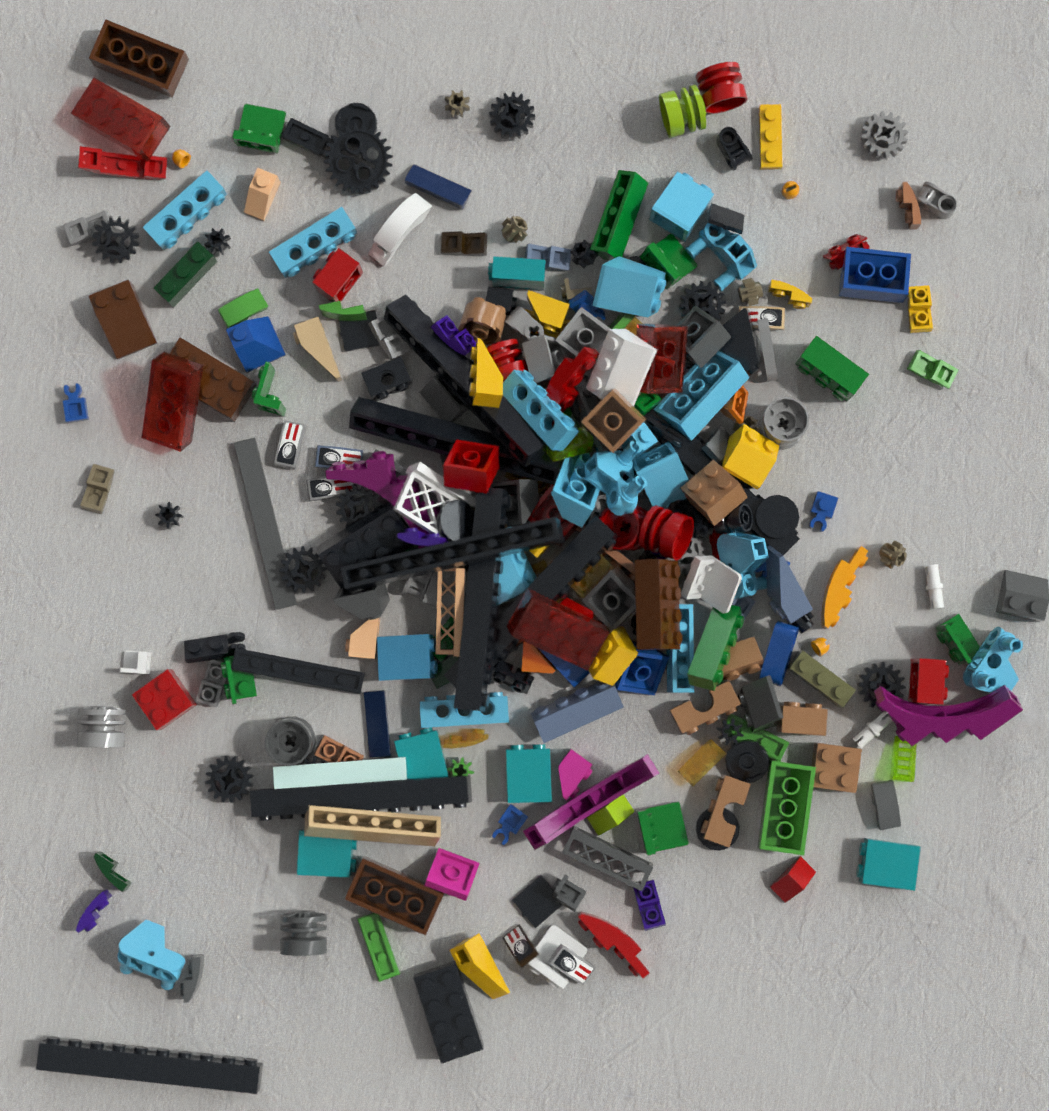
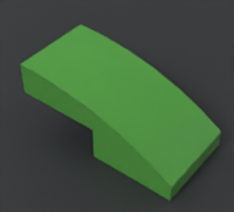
(243, 308)
(335, 311)
(932, 369)

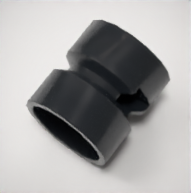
(736, 521)

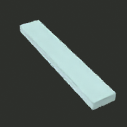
(340, 773)

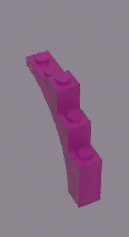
(380, 476)
(976, 716)
(590, 800)

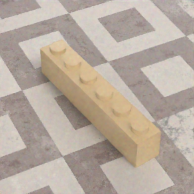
(372, 826)

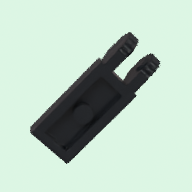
(306, 137)
(212, 647)

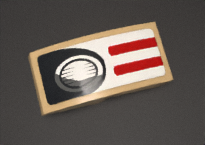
(775, 316)

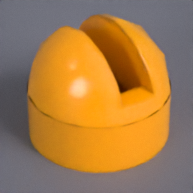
(181, 158)
(792, 193)
(819, 646)

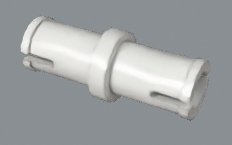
(934, 587)
(873, 729)

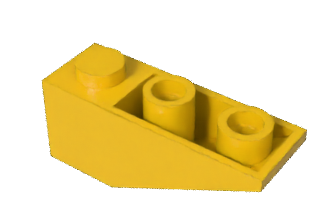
(487, 379)
(478, 965)

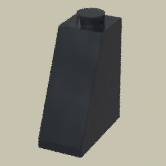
(743, 342)

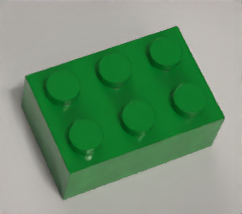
(831, 369)

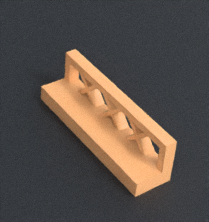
(458, 611)

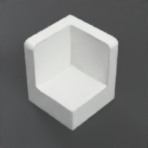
(136, 662)

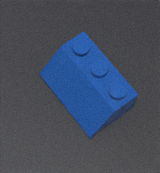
(875, 275)

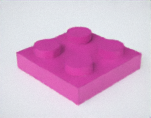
(452, 874)

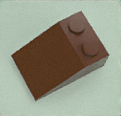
(123, 319)

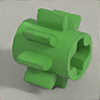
(456, 765)

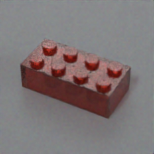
(120, 119)
(172, 401)
(557, 629)

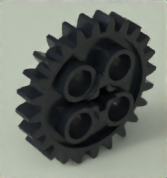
(365, 140)

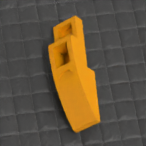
(836, 594)

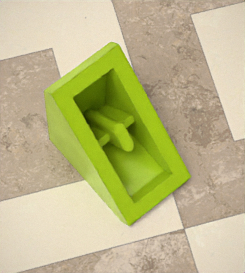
(610, 815)

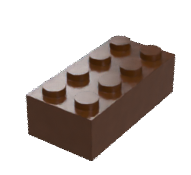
(138, 58)
(220, 384)
(657, 604)
(394, 895)

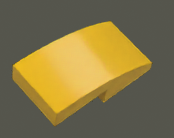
(797, 297)
(919, 309)

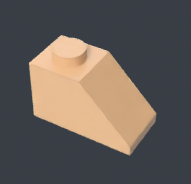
(261, 194)
(364, 640)

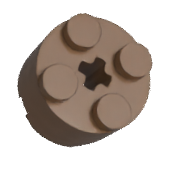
(483, 320)

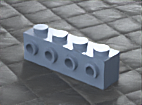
(576, 710)

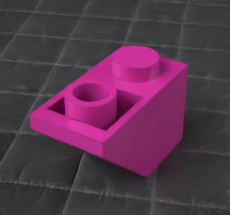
(571, 771)

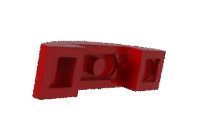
(121, 164)

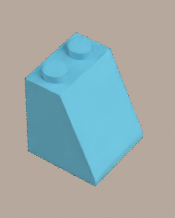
(681, 205)
(629, 287)
(663, 475)

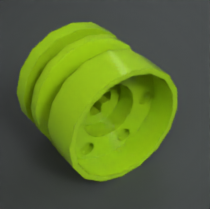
(686, 110)

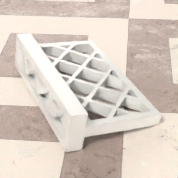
(434, 482)

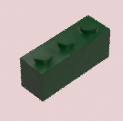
(185, 274)

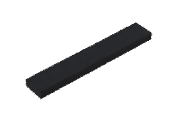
(297, 671)

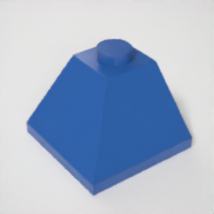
(255, 342)
(644, 672)

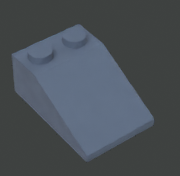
(783, 589)

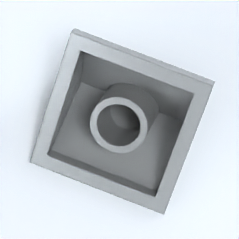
(582, 332)

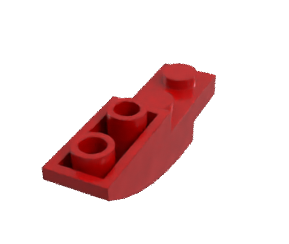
(568, 375)
(607, 935)

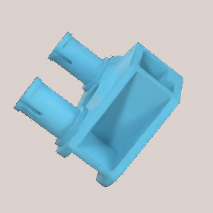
(722, 247)
(606, 473)
(744, 555)
(997, 670)
(147, 947)

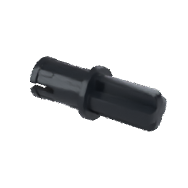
(665, 431)

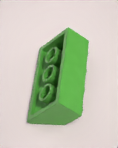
(786, 807)

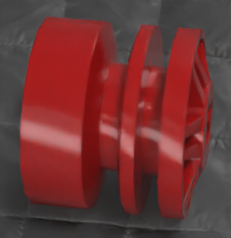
(721, 87)
(504, 356)
(619, 525)
(666, 532)

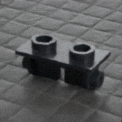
(519, 681)

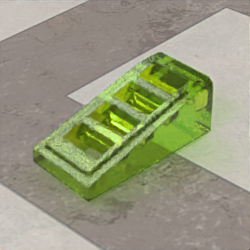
(580, 444)
(911, 759)

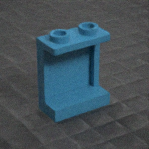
(406, 657)

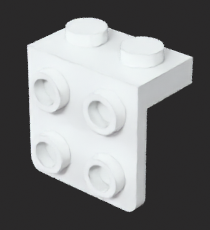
(711, 582)
(546, 948)

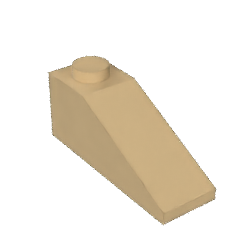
(315, 343)

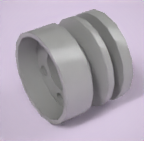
(787, 412)
(101, 727)

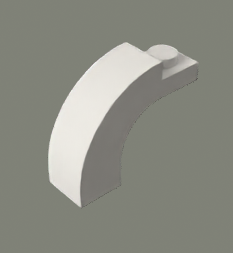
(397, 227)

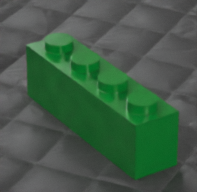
(619, 215)
(714, 648)

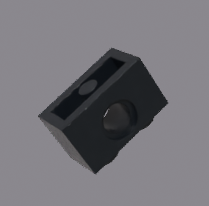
(374, 376)

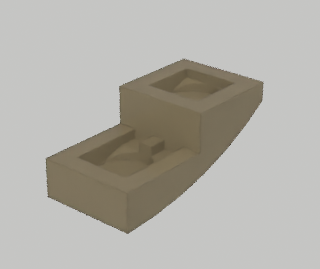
(97, 488)

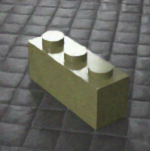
(821, 679)

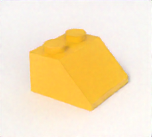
(750, 456)
(613, 657)

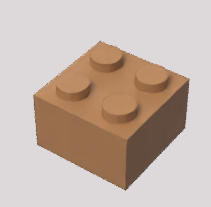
(613, 420)
(714, 492)
(803, 720)
(836, 767)

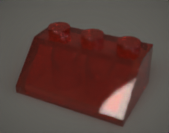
(668, 364)

